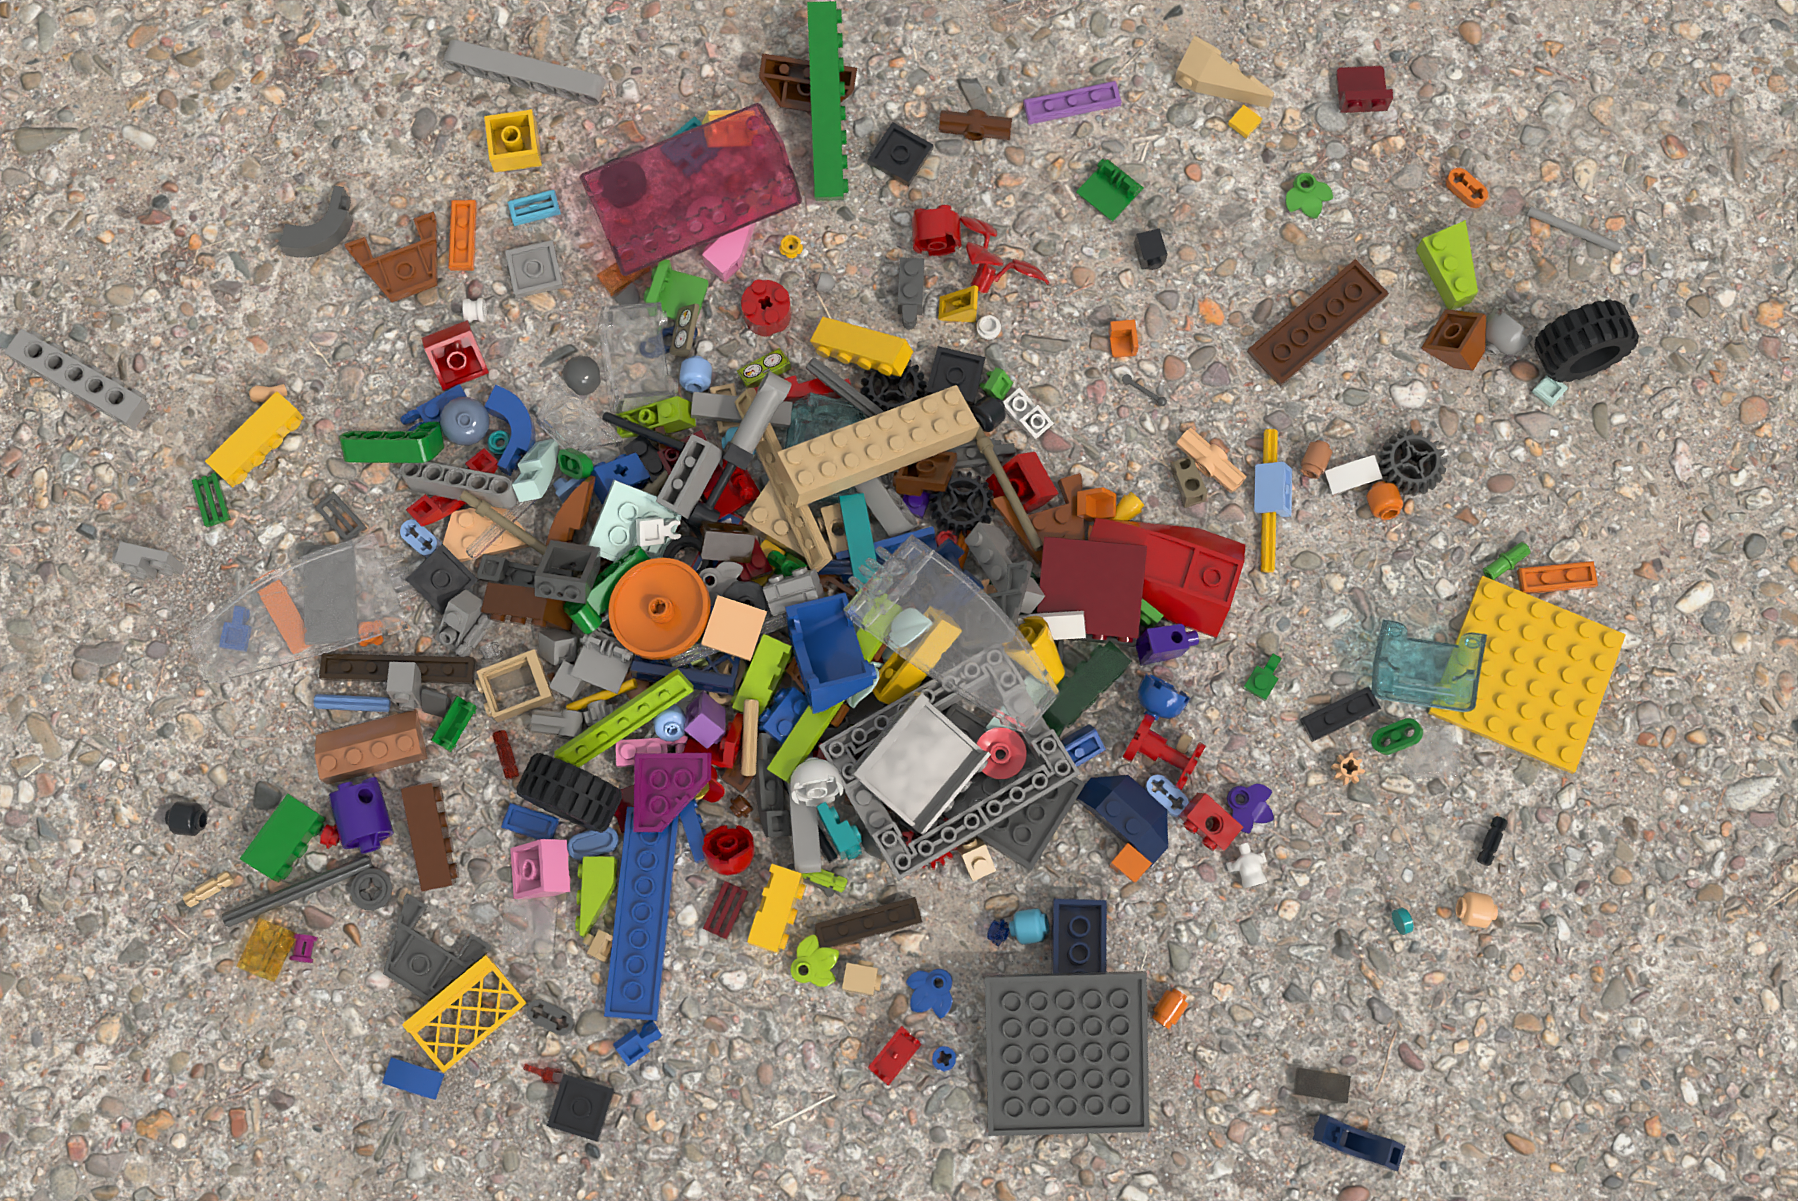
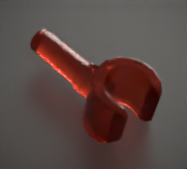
(546, 1073)

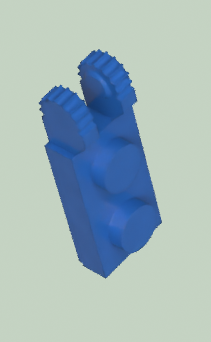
(432, 409)

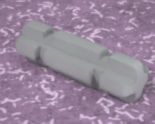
(474, 636)

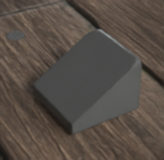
(435, 703)

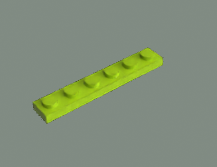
(625, 719)

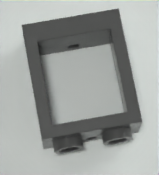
(570, 557)

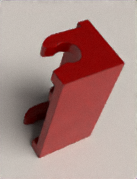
(894, 1055)

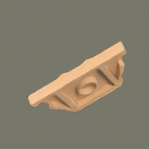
(468, 525)

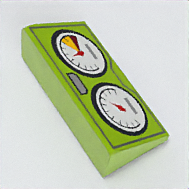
(754, 372)

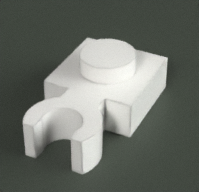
(652, 530)

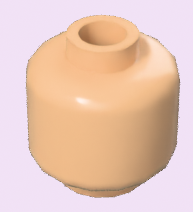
(1476, 909)

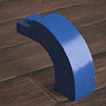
(510, 409)

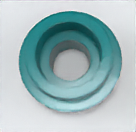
(494, 438)

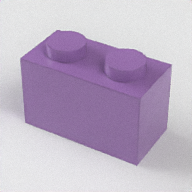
(705, 720)

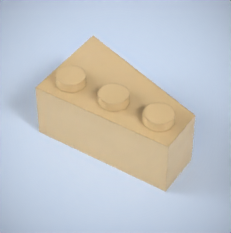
(771, 523)

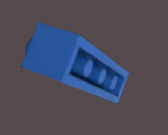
(694, 832)

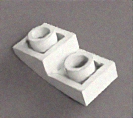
(1026, 414)
(1353, 474)

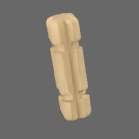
(208, 888)

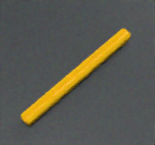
(1268, 527)

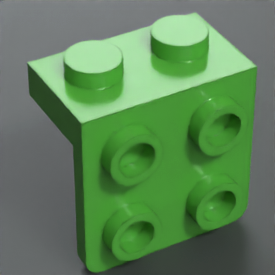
(675, 289)

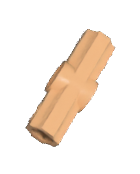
(1211, 460)

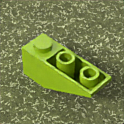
(670, 413)
(598, 884)

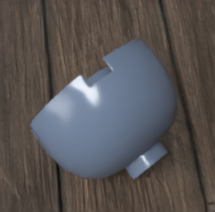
(464, 421)

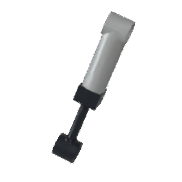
(740, 449)

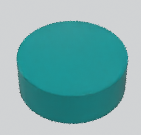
(1402, 921)

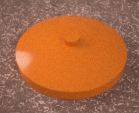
(659, 608)

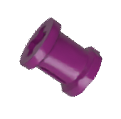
(297, 953)

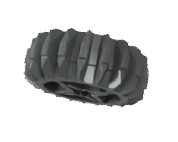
(1417, 481)

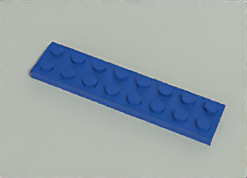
(641, 922)

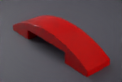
(432, 509)

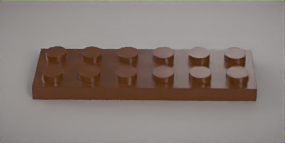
(1317, 322)

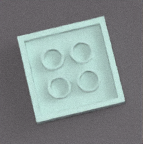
(617, 521)

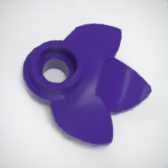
(1254, 807)

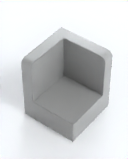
(557, 646)
(567, 684)

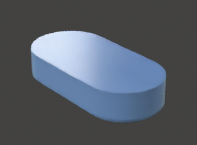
(592, 843)

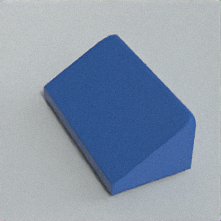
(1083, 744)

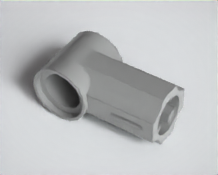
(564, 724)

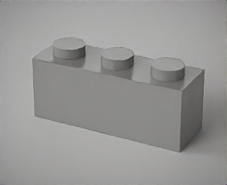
(689, 476)

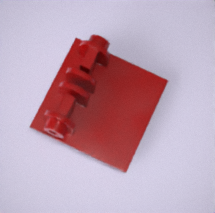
(737, 493)

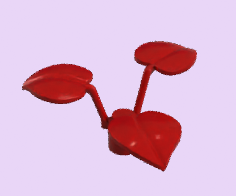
(979, 255)

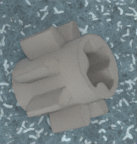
(597, 711)

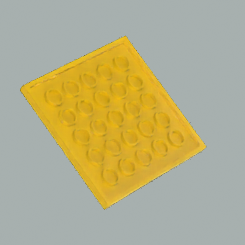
(1537, 675)

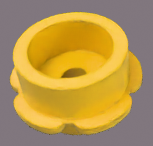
(788, 241)

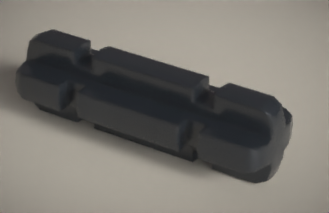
(1492, 841)

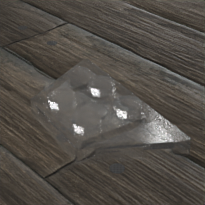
(573, 421)

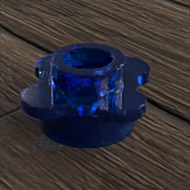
(998, 932)

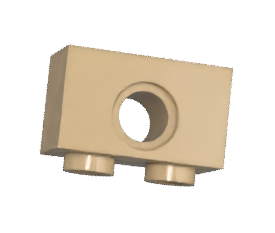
(830, 520)

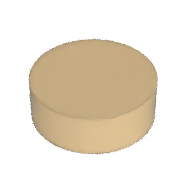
(1184, 743)

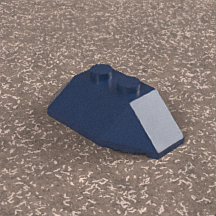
(1128, 813)

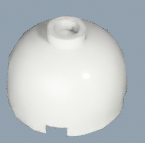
(815, 782)

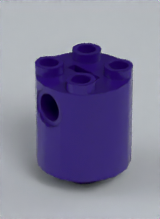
(361, 815)

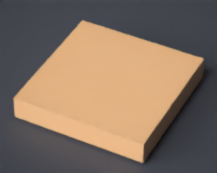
(733, 628)

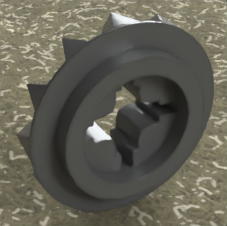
(363, 882)

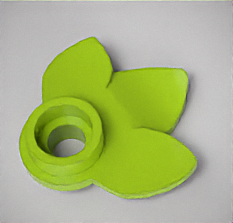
(817, 960)

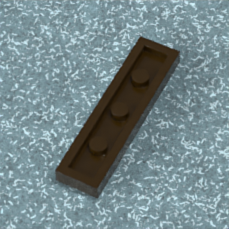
(868, 923)

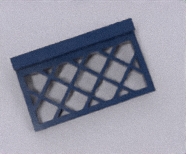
(701, 679)

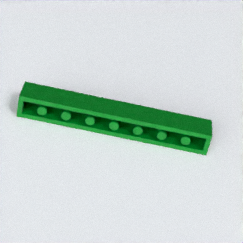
(825, 100)

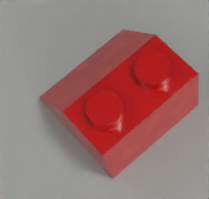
(455, 355)
(1028, 480)

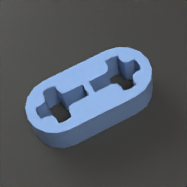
(424, 535)
(1170, 790)

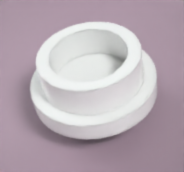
(988, 327)

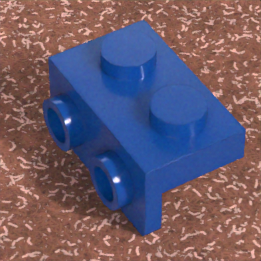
(784, 714)

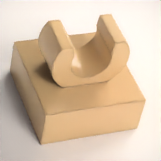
(599, 945)

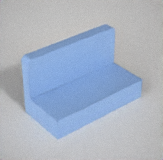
(1273, 488)

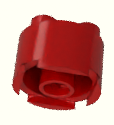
(936, 230)
(766, 295)

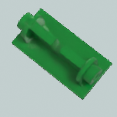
(784, 563)
(454, 723)

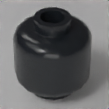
(989, 412)
(186, 818)

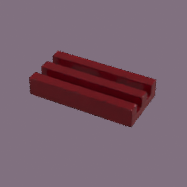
(716, 931)

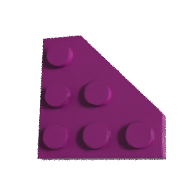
(666, 786)

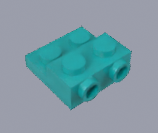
(844, 837)

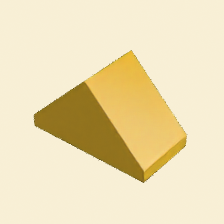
(959, 305)

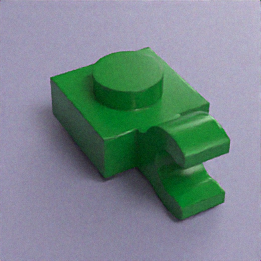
(1262, 680)

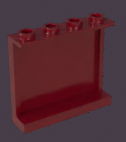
(1095, 579)

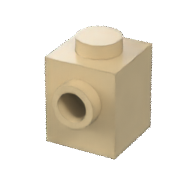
(861, 978)

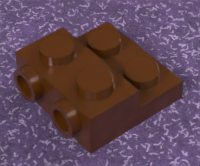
(926, 474)

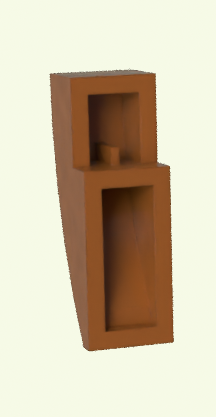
(572, 513)

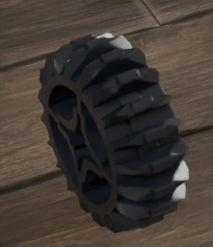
(909, 373)
(969, 497)

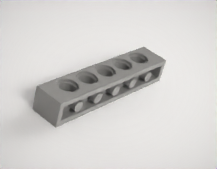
(27, 345)

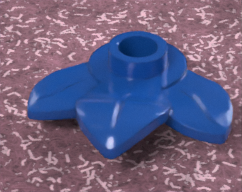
(929, 995)

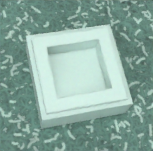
(1549, 390)

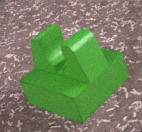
(997, 384)

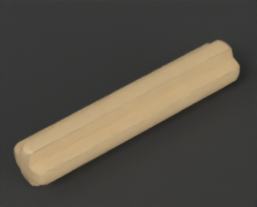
(749, 737)

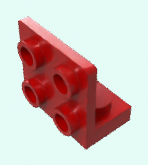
(726, 751)

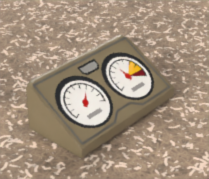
(684, 330)

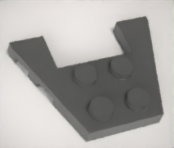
(1017, 581)
(420, 962)

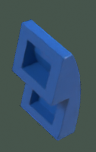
(413, 1078)

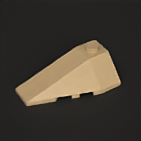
(1210, 74)

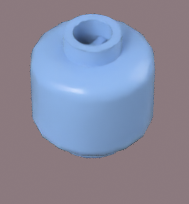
(695, 374)
(670, 724)

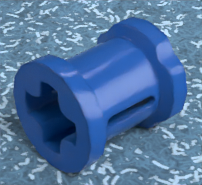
(947, 1051)

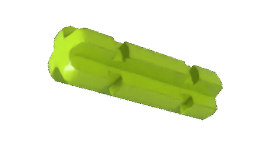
(827, 879)

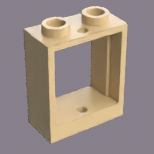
(484, 686)

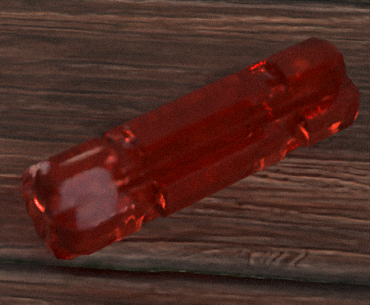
(505, 754)

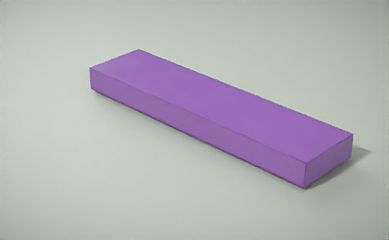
(1072, 102)

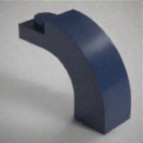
(1358, 1143)

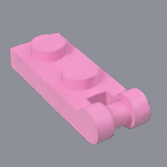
(627, 748)

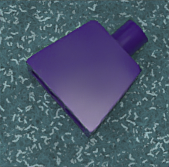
(1164, 643)

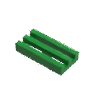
(201, 502)

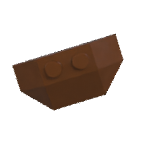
(789, 81)

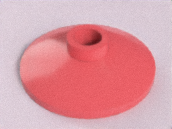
(1014, 749)

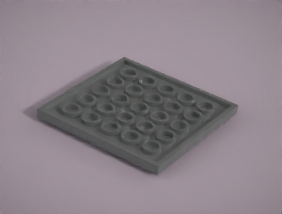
(1067, 1053)

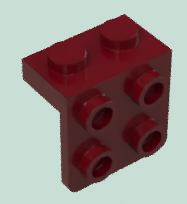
(1363, 89)

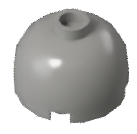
(1504, 334)

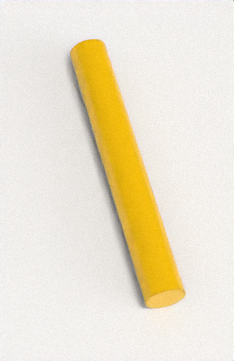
(602, 695)

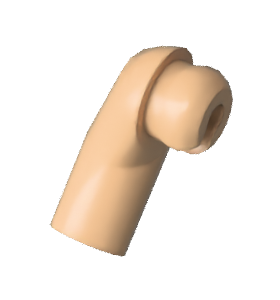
(263, 393)

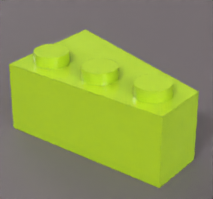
(1450, 264)
(764, 674)

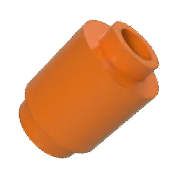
(1170, 1008)

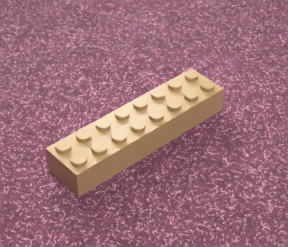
(875, 446)

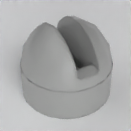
(825, 283)

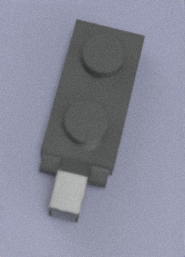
(970, 456)

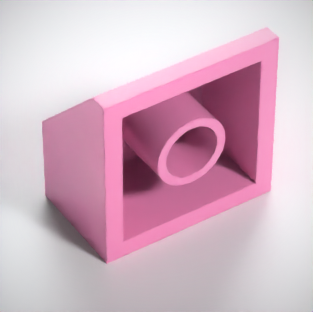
(540, 869)

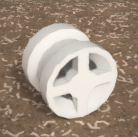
(474, 310)

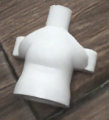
(1249, 866)

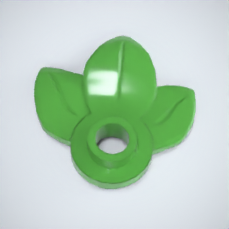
(1309, 198)

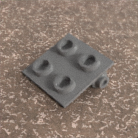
(603, 661)

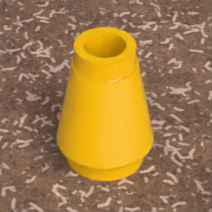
(1128, 507)

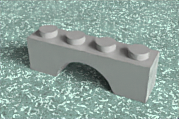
(989, 549)

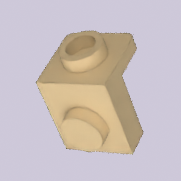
(976, 858)

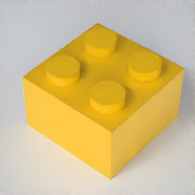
(513, 140)

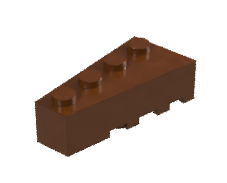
(430, 835)

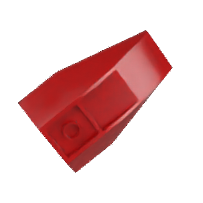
(1187, 570)

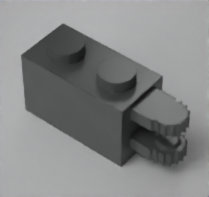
(910, 290)

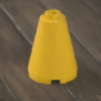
(1040, 639)

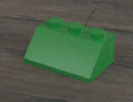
(283, 838)

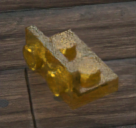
(266, 950)

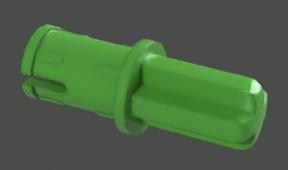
(1506, 561)

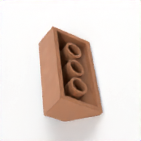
(369, 747)

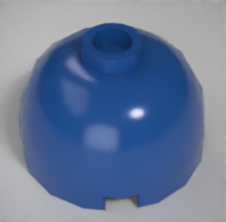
(1161, 698)

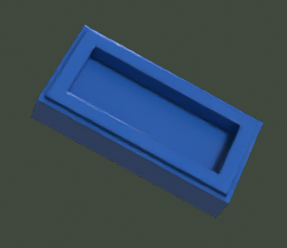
(529, 822)

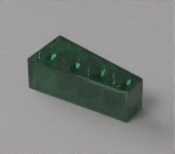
(1085, 686)

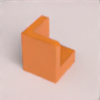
(1123, 338)
(1096, 504)
(1130, 863)

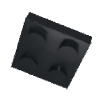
(900, 154)
(958, 369)
(441, 578)
(581, 1107)

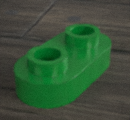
(575, 463)
(1398, 736)

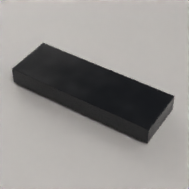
(1340, 714)

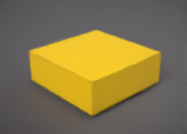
(1245, 121)

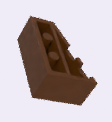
(522, 607)

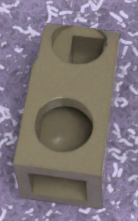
(1188, 481)

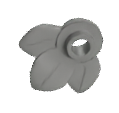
(724, 576)

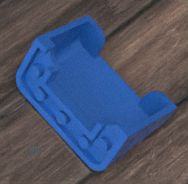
(827, 652)

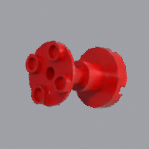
(1154, 746)

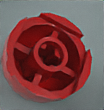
(728, 849)

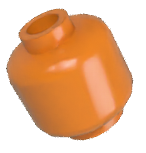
(1384, 500)

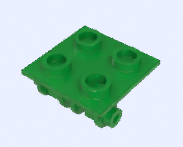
(1109, 189)

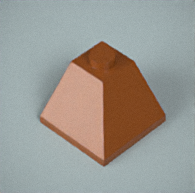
(1458, 339)

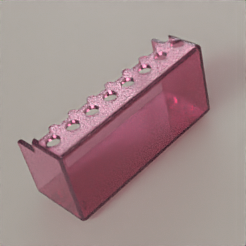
(691, 188)

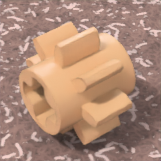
(1341, 772)

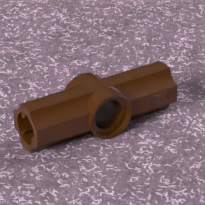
(975, 125)

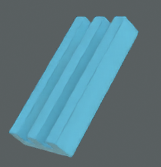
(525, 214)

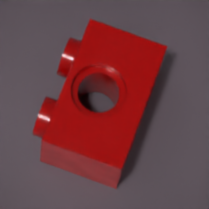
(1224, 827)

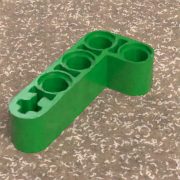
(393, 446)
(587, 615)

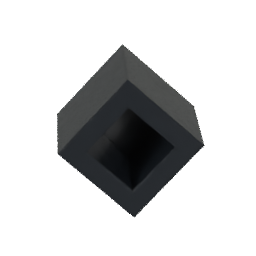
(1150, 249)

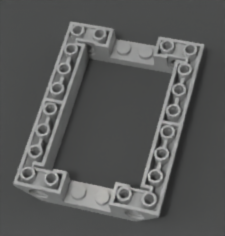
(848, 746)

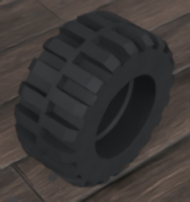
(1586, 340)
(569, 792)

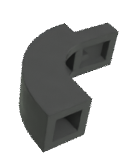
(323, 235)

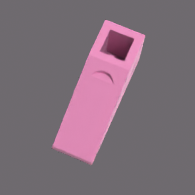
(728, 252)

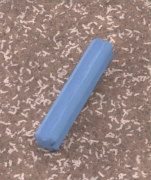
(354, 703)

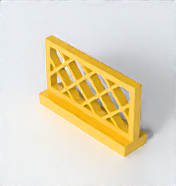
(450, 995)

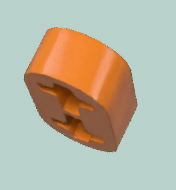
(1466, 188)

